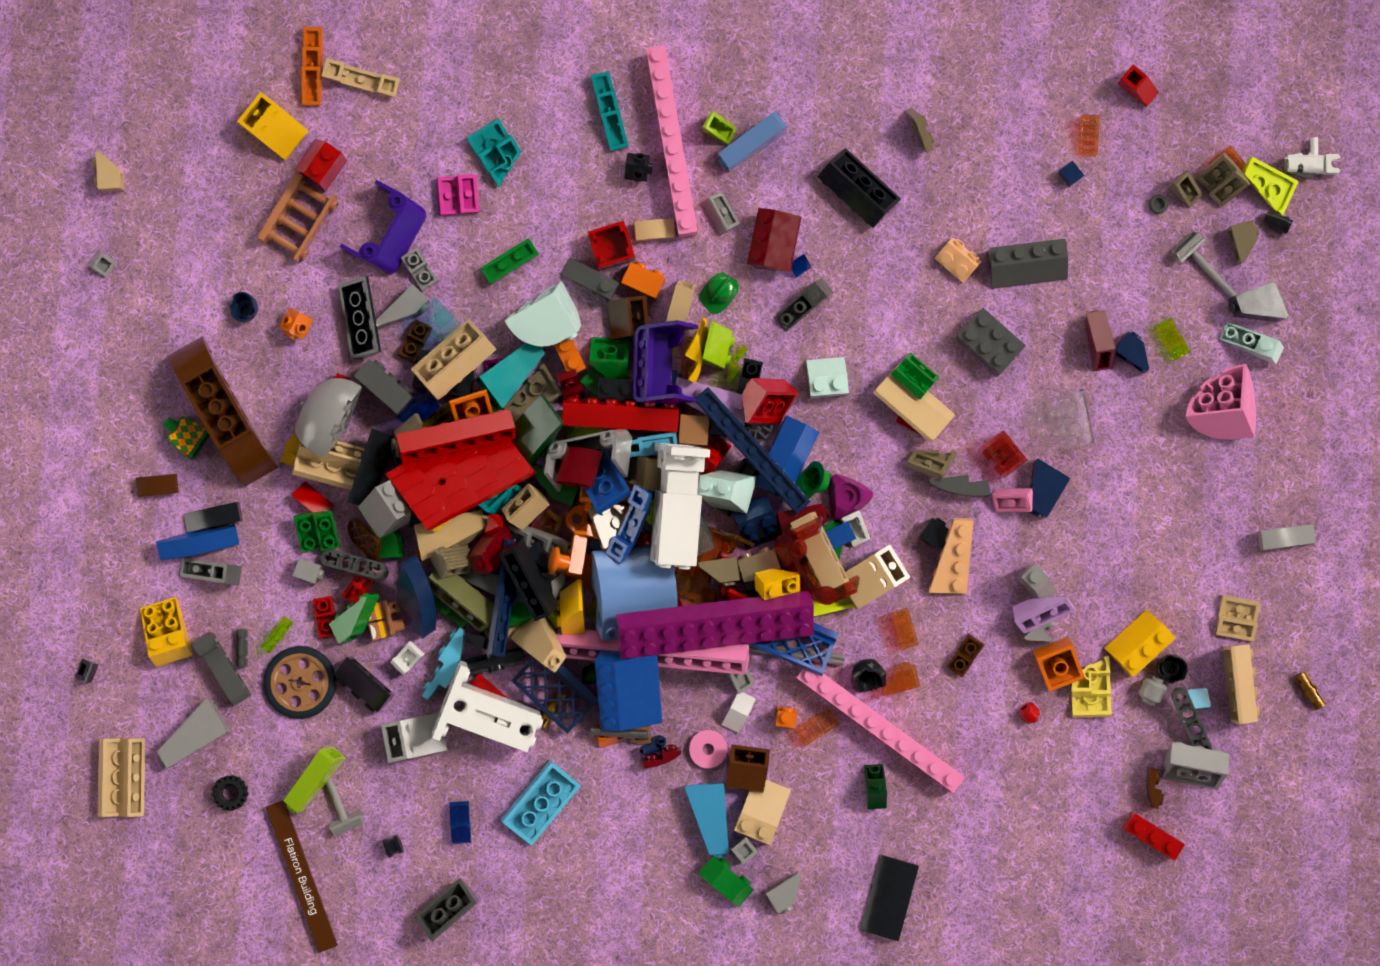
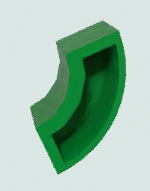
(726, 881)

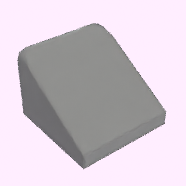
(101, 263)

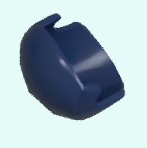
(243, 307)

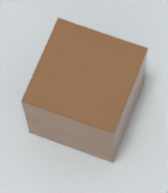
(693, 430)

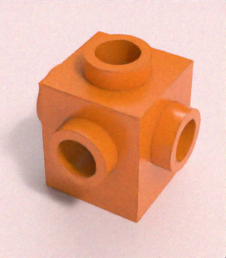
(295, 324)

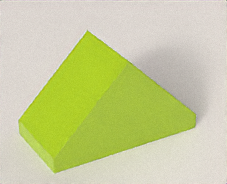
(719, 128)

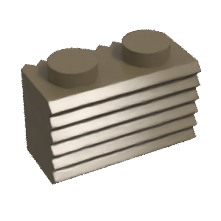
(452, 560)

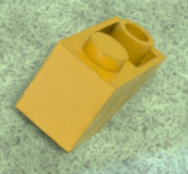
(776, 583)

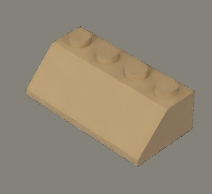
(453, 359)
(1241, 684)

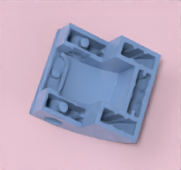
(629, 587)

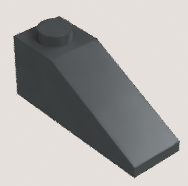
(591, 279)
(210, 571)

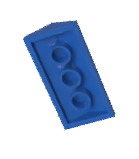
(790, 450)

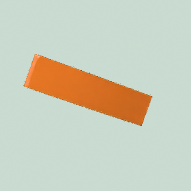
(312, 65)

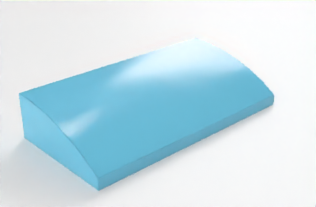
(540, 802)

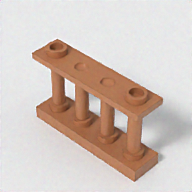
(288, 201)

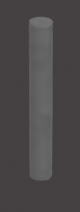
(626, 733)

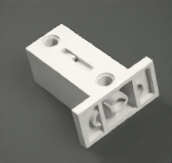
(486, 714)

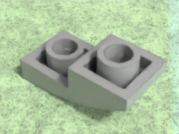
(419, 269)

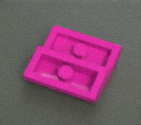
(457, 195)

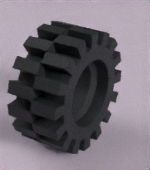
(220, 800)

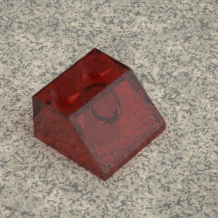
(1003, 454)

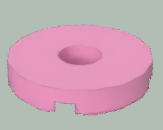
(696, 749)

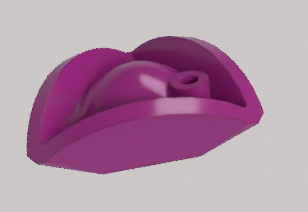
(847, 496)

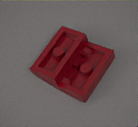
(579, 467)

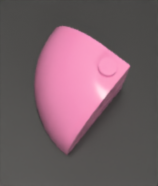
(1225, 405)

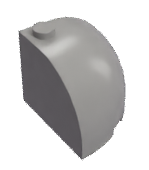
(326, 414)

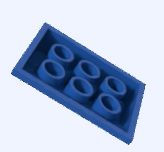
(628, 691)

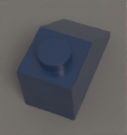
(1133, 351)

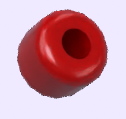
(1029, 713)

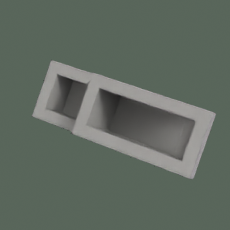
(1286, 537)

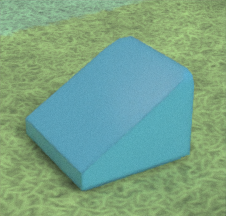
(1200, 698)

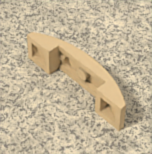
(360, 79)

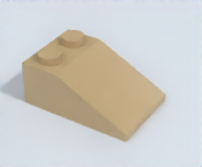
(762, 812)

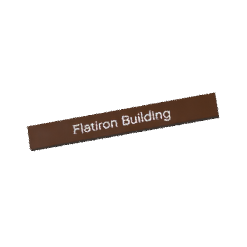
(302, 876)

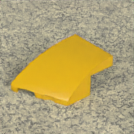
(696, 349)

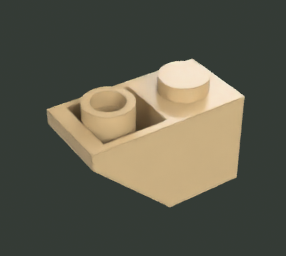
(109, 176)

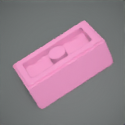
(1013, 500)

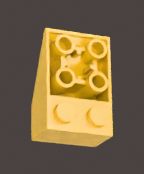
(272, 126)
(165, 632)

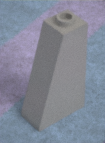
(195, 733)

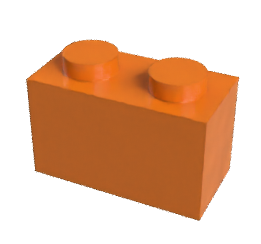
(643, 281)
(570, 356)

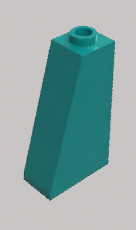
(509, 374)

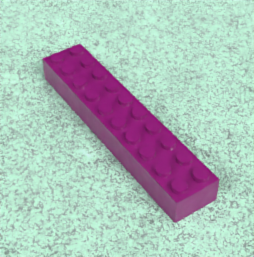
(714, 625)

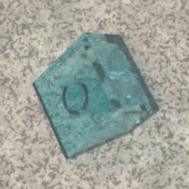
(441, 320)

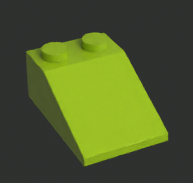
(717, 346)

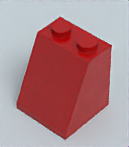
(321, 164)

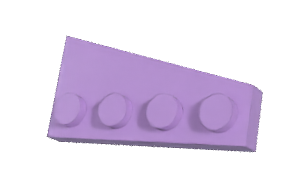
(731, 400)

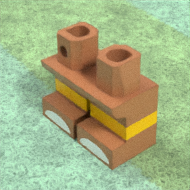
(386, 627)

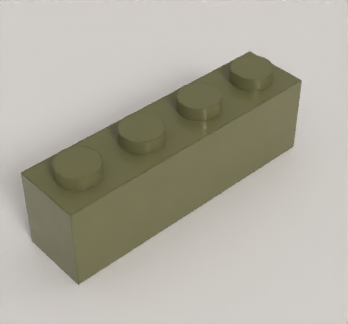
(462, 599)

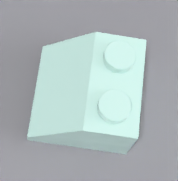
(827, 377)

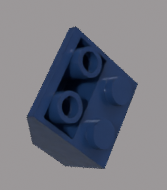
(758, 524)

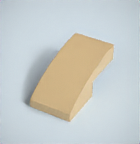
(654, 229)

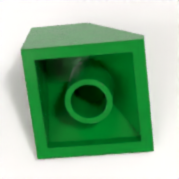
(610, 357)

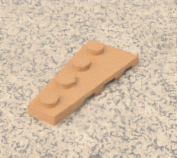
(954, 561)

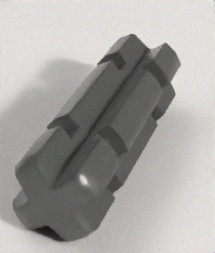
(242, 648)

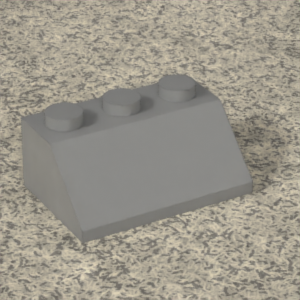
(1195, 765)

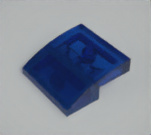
(422, 405)

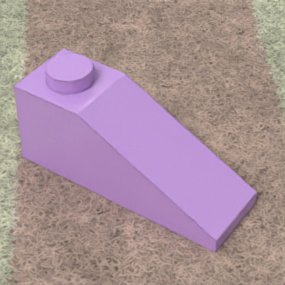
(1040, 611)

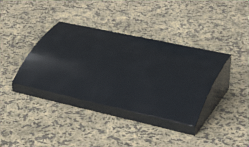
(359, 318)
(889, 897)

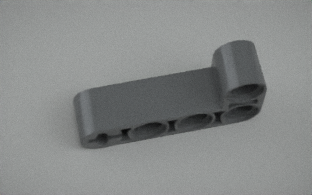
(221, 667)

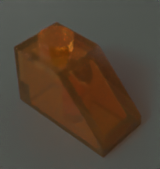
(902, 679)

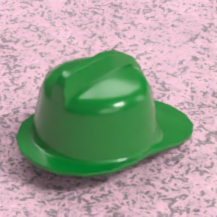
(718, 293)
(813, 479)

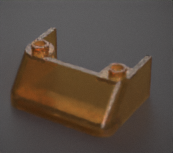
(693, 582)

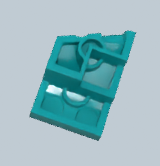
(493, 151)

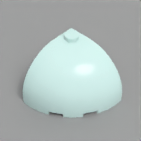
(547, 319)

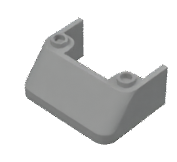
(617, 441)

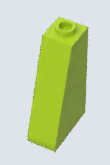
(314, 779)

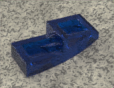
(460, 822)

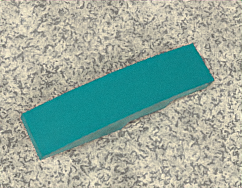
(609, 110)

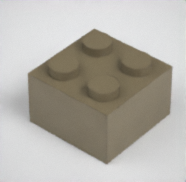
(749, 564)

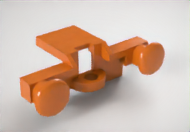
(573, 562)

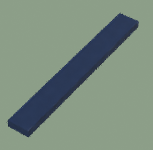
(752, 450)

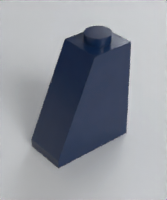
(1047, 487)

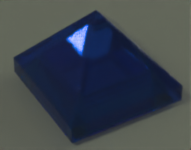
(800, 265)

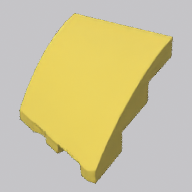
(1093, 691)

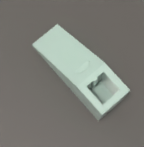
(1252, 342)

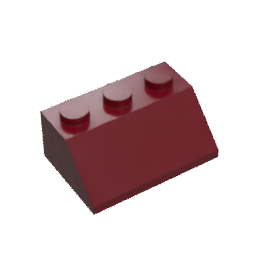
(774, 240)

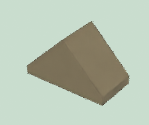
(1186, 189)

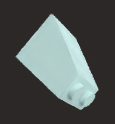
(727, 490)

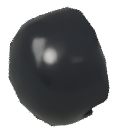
(1168, 662)

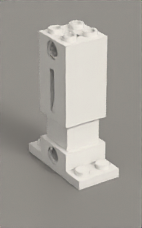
(677, 505)

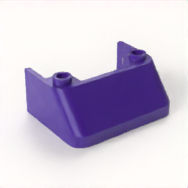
(399, 236)
(654, 362)

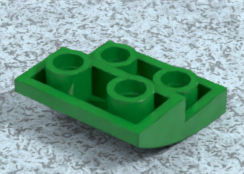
(316, 531)

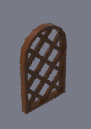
(367, 532)

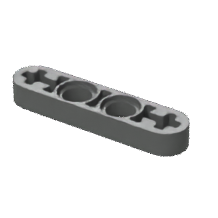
(353, 567)
(1192, 721)

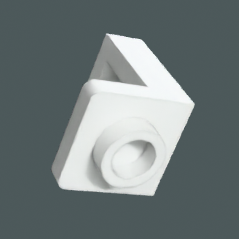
(407, 658)

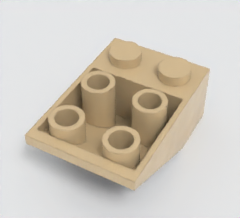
(877, 576)

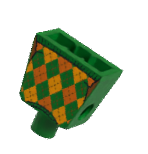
(186, 435)

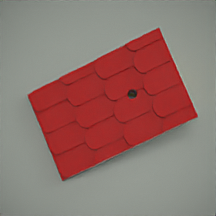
(458, 481)

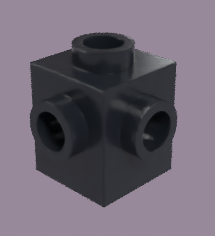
(637, 167)

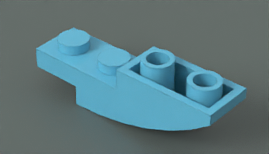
(450, 658)

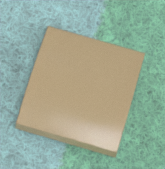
(1237, 617)

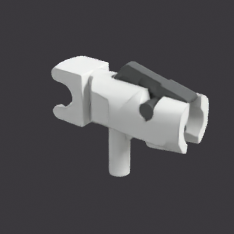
(1311, 164)

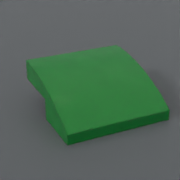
(915, 375)

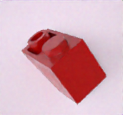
(1138, 85)
(718, 450)

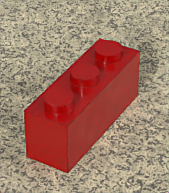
(1153, 836)

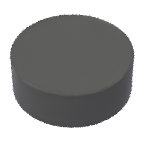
(1158, 204)

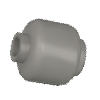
(1152, 690)

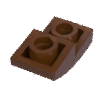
(415, 341)
(157, 485)
(965, 655)
(1154, 795)

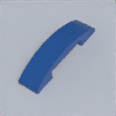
(632, 524)

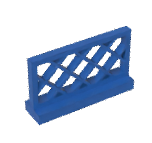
(821, 636)

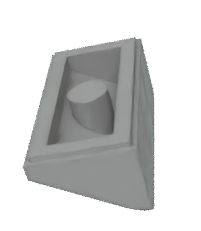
(720, 213)

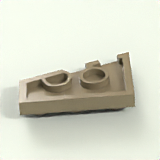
(537, 385)

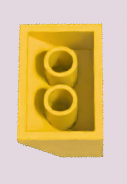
(1139, 643)

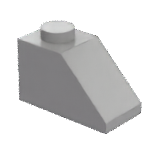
(784, 894)

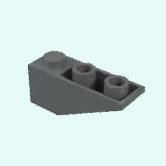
(804, 304)

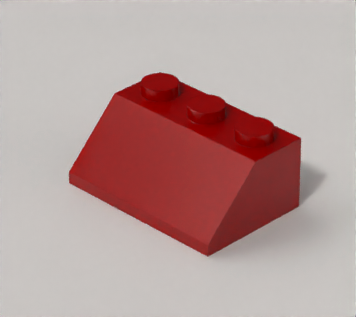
(767, 400)

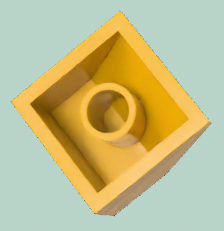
(571, 609)

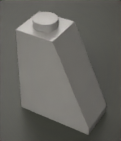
(1036, 582)

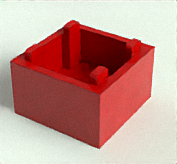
(611, 245)

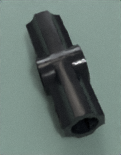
(493, 663)

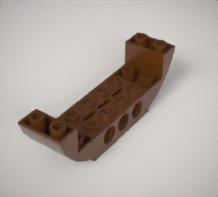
(221, 412)

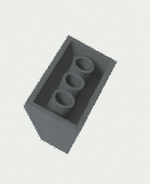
(1028, 263)

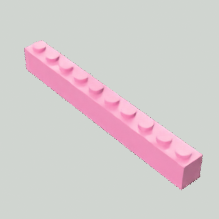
(671, 141)
(724, 659)
(882, 729)

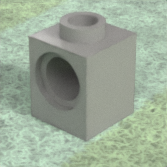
(308, 571)
(744, 850)

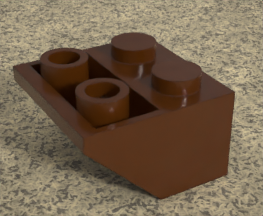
(627, 316)
(747, 768)

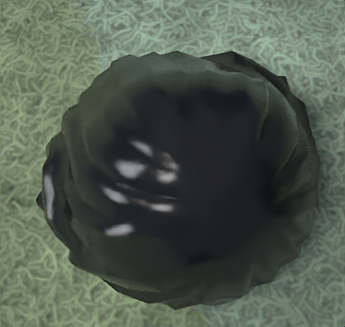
(868, 675)

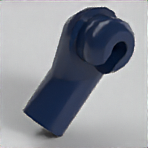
(653, 747)

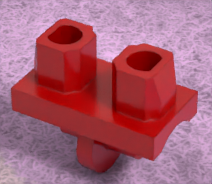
(357, 587)

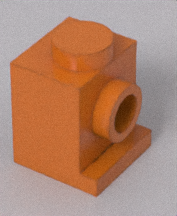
(786, 717)

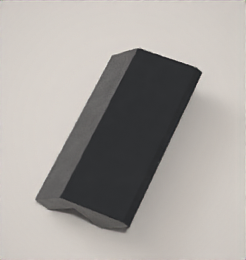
(371, 466)

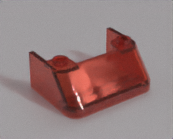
(791, 551)

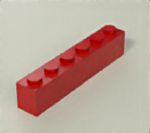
(620, 415)
(456, 436)

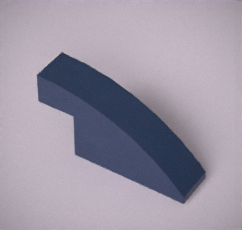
(416, 597)

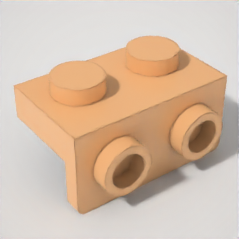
(958, 259)

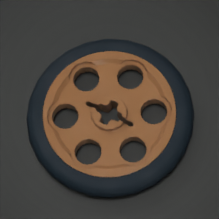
(317, 662)

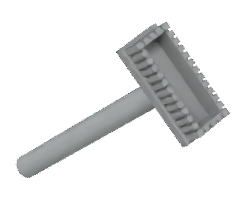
(1188, 248)
(345, 821)

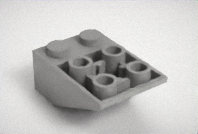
(411, 738)

